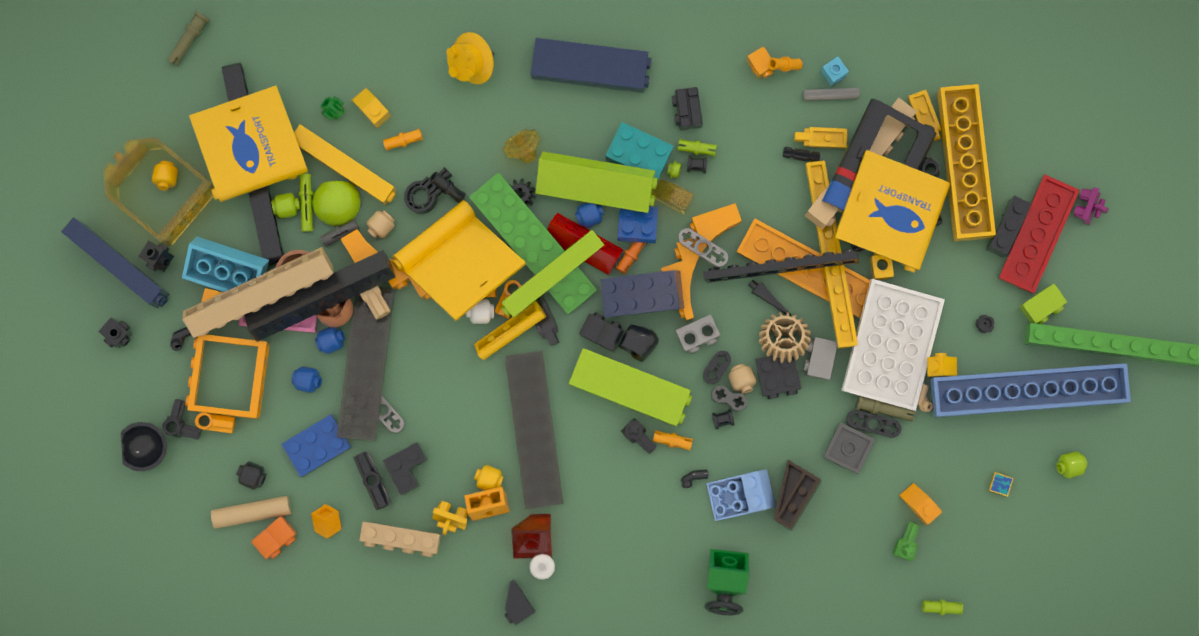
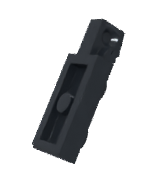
(547, 327)

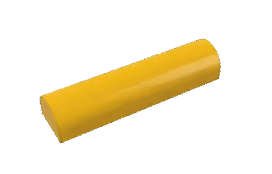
(509, 330)

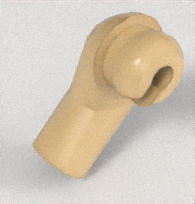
(923, 402)

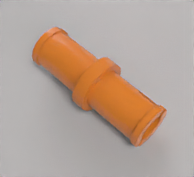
(629, 257)

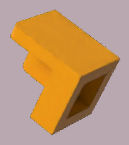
(326, 521)

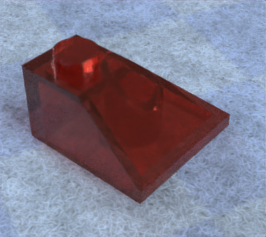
(532, 536)

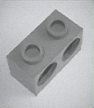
(696, 330)

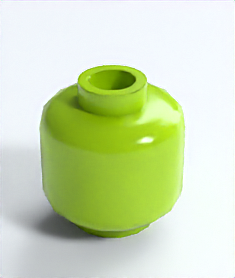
(285, 205)
(1072, 464)

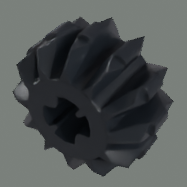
(526, 191)

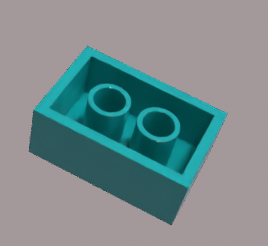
(638, 150)

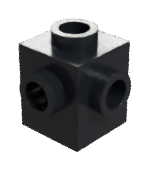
(160, 257)
(115, 327)

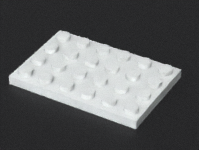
(893, 344)

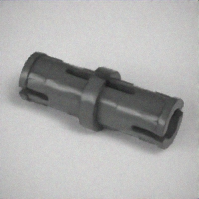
(339, 232)

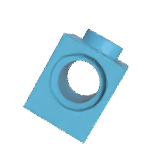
(834, 71)

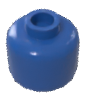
(589, 214)
(329, 340)
(306, 379)

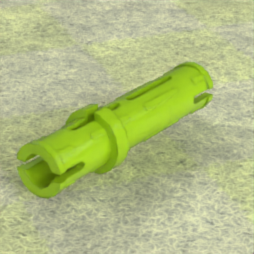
(307, 226)

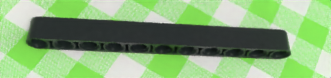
(261, 198)

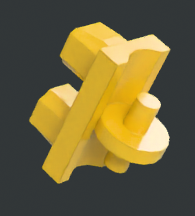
(448, 520)

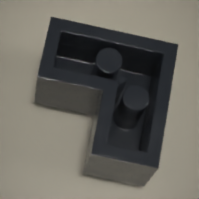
(400, 467)

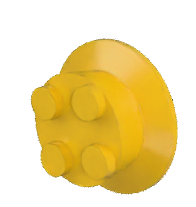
(470, 59)

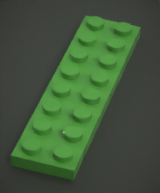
(529, 239)

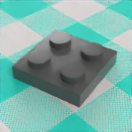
(849, 448)

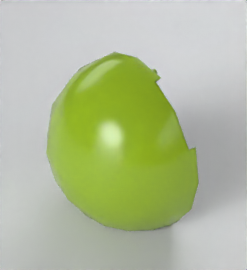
(336, 202)

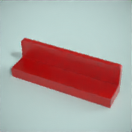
(568, 232)

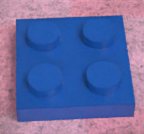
(637, 225)

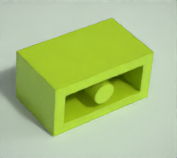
(1043, 304)

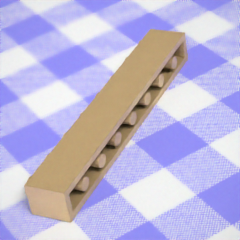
(891, 129)
(258, 292)

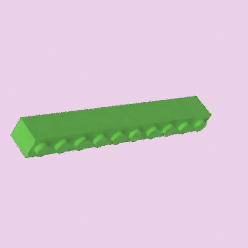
(1112, 344)

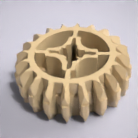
(794, 348)

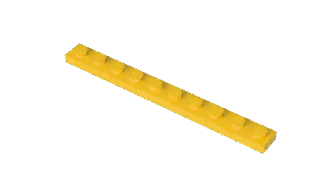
(834, 275)

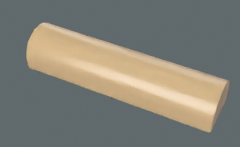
(251, 512)

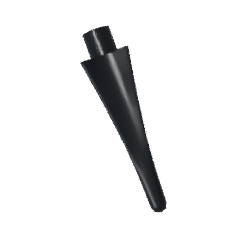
(763, 293)

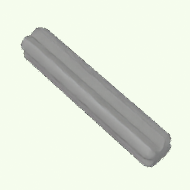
(831, 94)

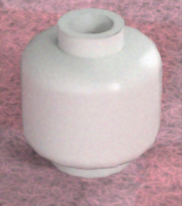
(481, 312)
(542, 566)

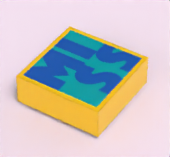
(1000, 484)

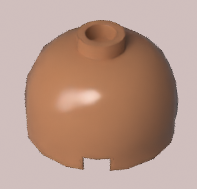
(337, 315)

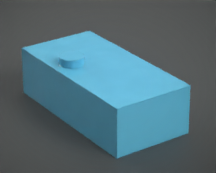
(220, 265)

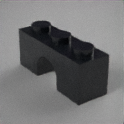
(1009, 227)

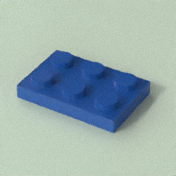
(315, 446)

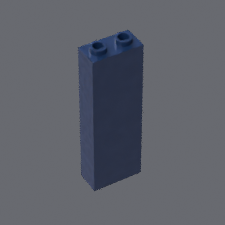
(590, 65)
(116, 263)

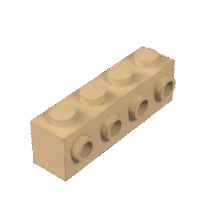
(400, 537)

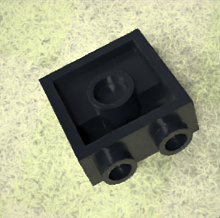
(777, 377)

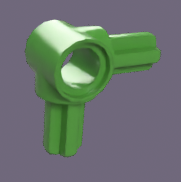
(905, 547)

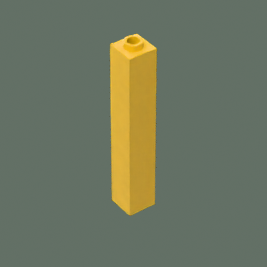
(344, 165)

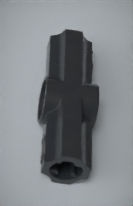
(367, 468)

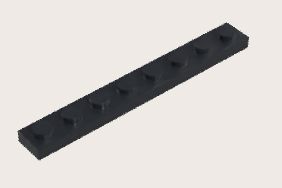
(788, 265)

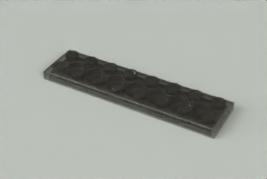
(365, 371)
(534, 430)

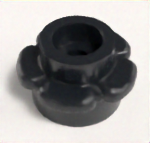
(990, 324)

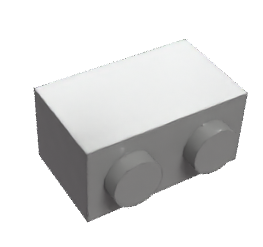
(821, 359)

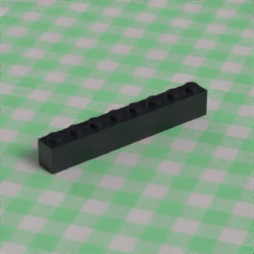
(320, 296)

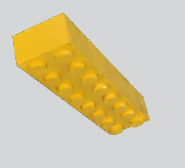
(966, 162)

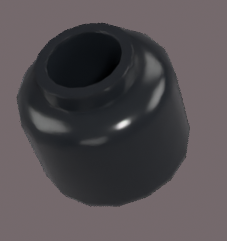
(251, 475)

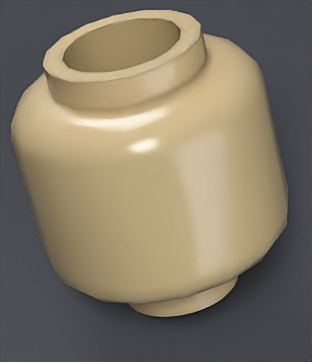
(380, 224)
(742, 379)

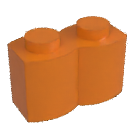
(274, 538)

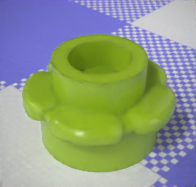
(674, 169)

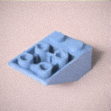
(741, 495)

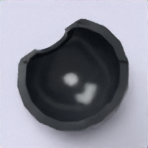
(142, 446)

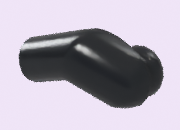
(178, 338)
(693, 475)

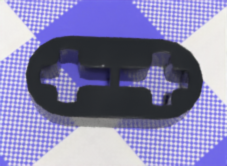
(720, 370)

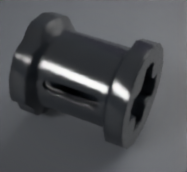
(697, 164)
(723, 419)

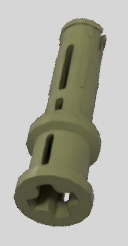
(192, 30)
(876, 406)

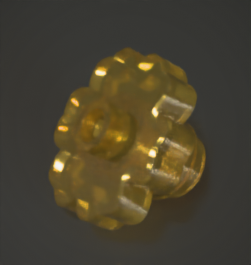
(522, 145)

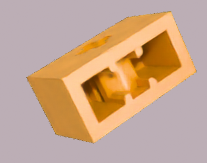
(487, 503)

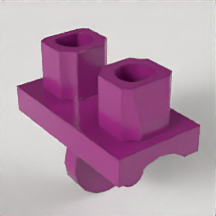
(1092, 198)

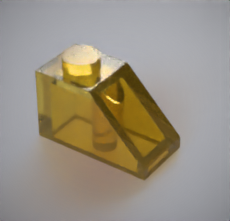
(673, 195)

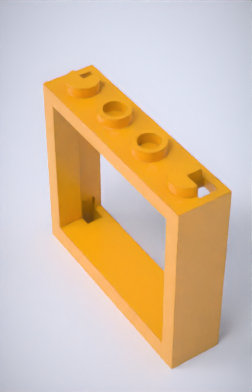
(259, 376)

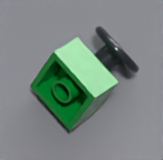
(727, 578)

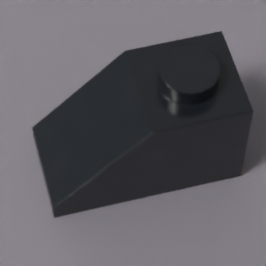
(517, 604)

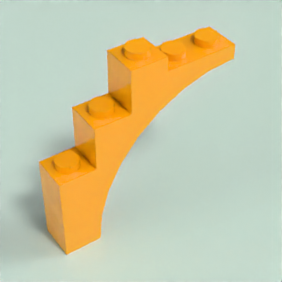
(709, 226)
(361, 249)

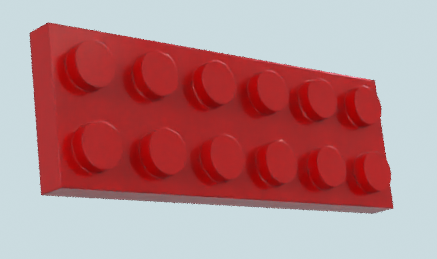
(1038, 234)

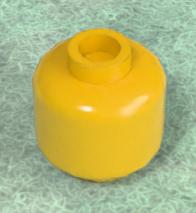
(164, 175)
(488, 478)

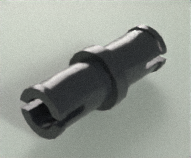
(447, 187)

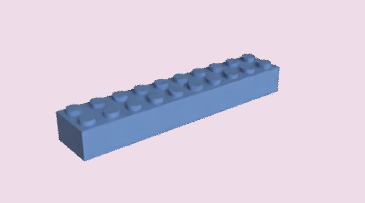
(1030, 390)

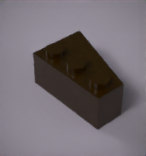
(795, 494)

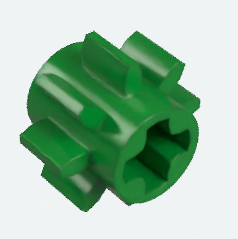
(332, 108)

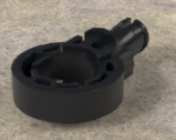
(432, 190)

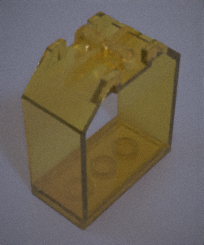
(115, 175)

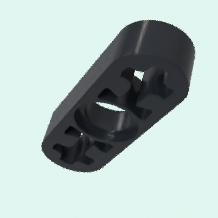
(860, 415)

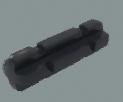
(799, 154)

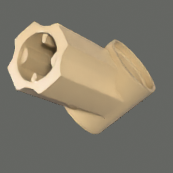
(376, 302)

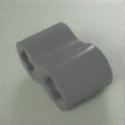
(729, 398)

